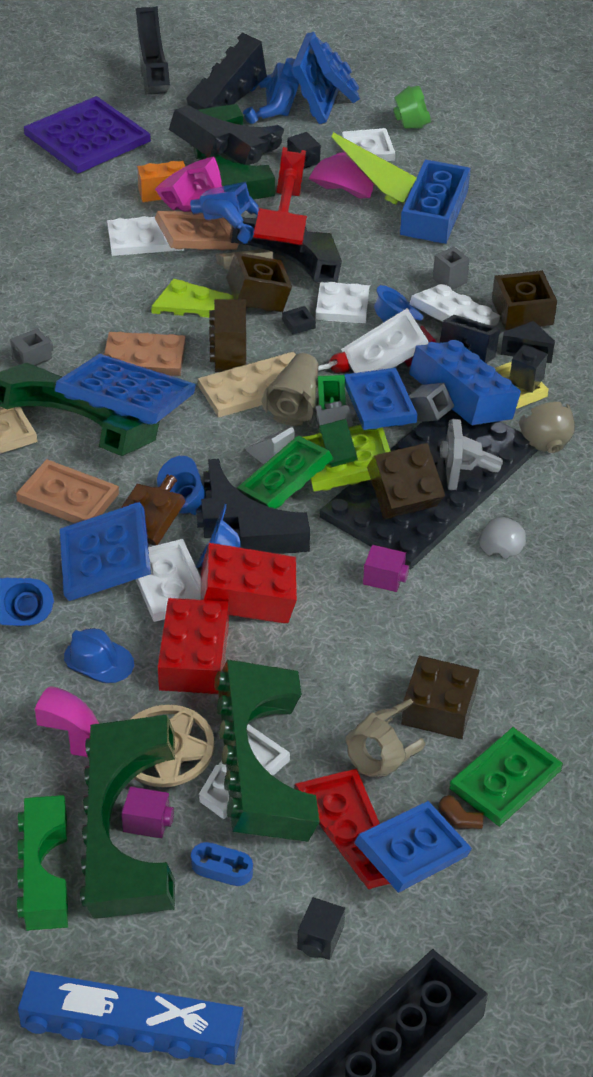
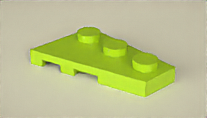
(187, 298)

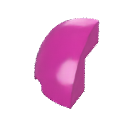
(342, 173)
(189, 184)
(66, 712)

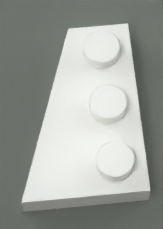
(268, 754)

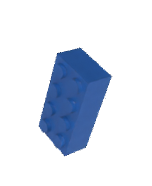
(435, 201)
(474, 387)

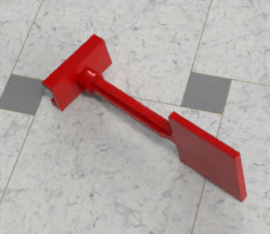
(281, 224)

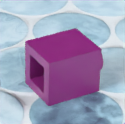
(385, 568)
(147, 812)

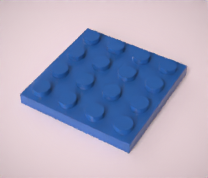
(125, 388)

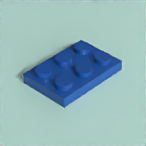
(335, 70)
(380, 398)
(412, 846)

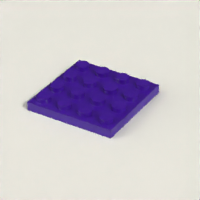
(87, 134)

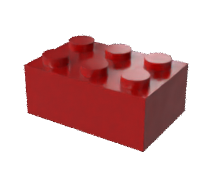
(252, 581)
(193, 645)

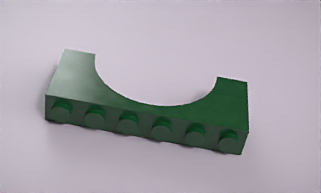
(258, 178)
(36, 387)
(256, 798)
(112, 879)

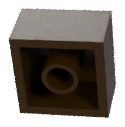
(259, 281)
(524, 299)
(228, 334)
(405, 480)
(440, 697)

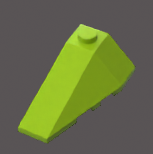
(385, 176)

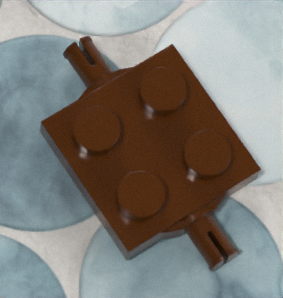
(159, 507)

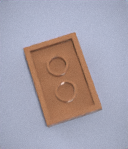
(193, 231)
(147, 350)
(67, 492)

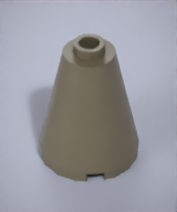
(293, 391)

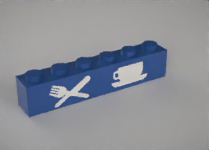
(131, 1018)

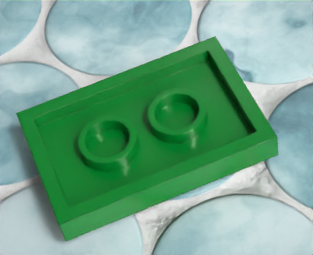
(285, 472)
(506, 776)

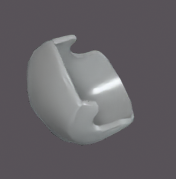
(503, 537)

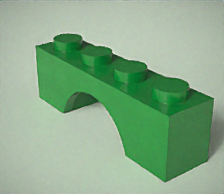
(44, 895)

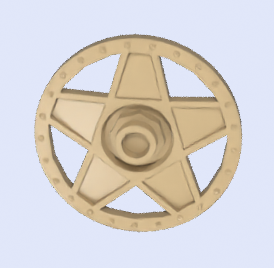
(186, 746)

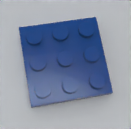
(314, 85)
(104, 551)

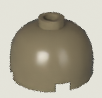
(548, 426)

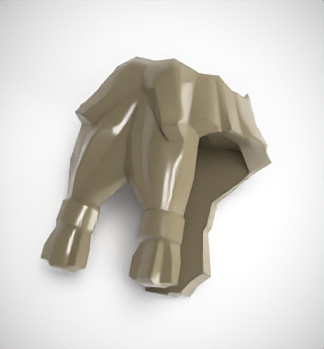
(392, 752)

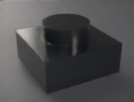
(298, 320)

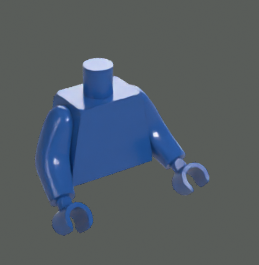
(280, 93)
(228, 203)

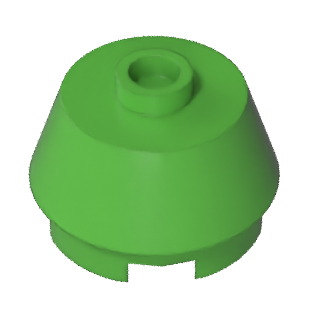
(411, 108)

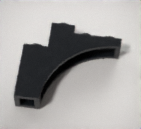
(152, 59)
(217, 136)
(316, 254)
(256, 524)

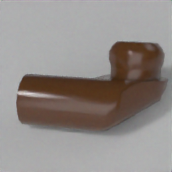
(457, 816)

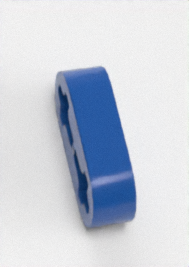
(221, 864)

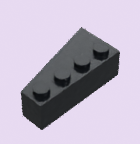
(233, 77)

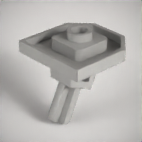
(464, 454)

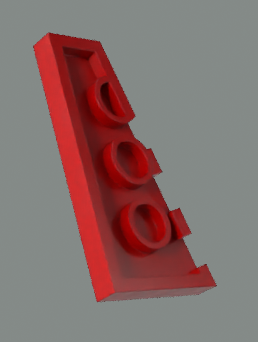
(343, 815)

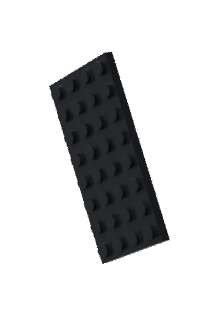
(417, 533)

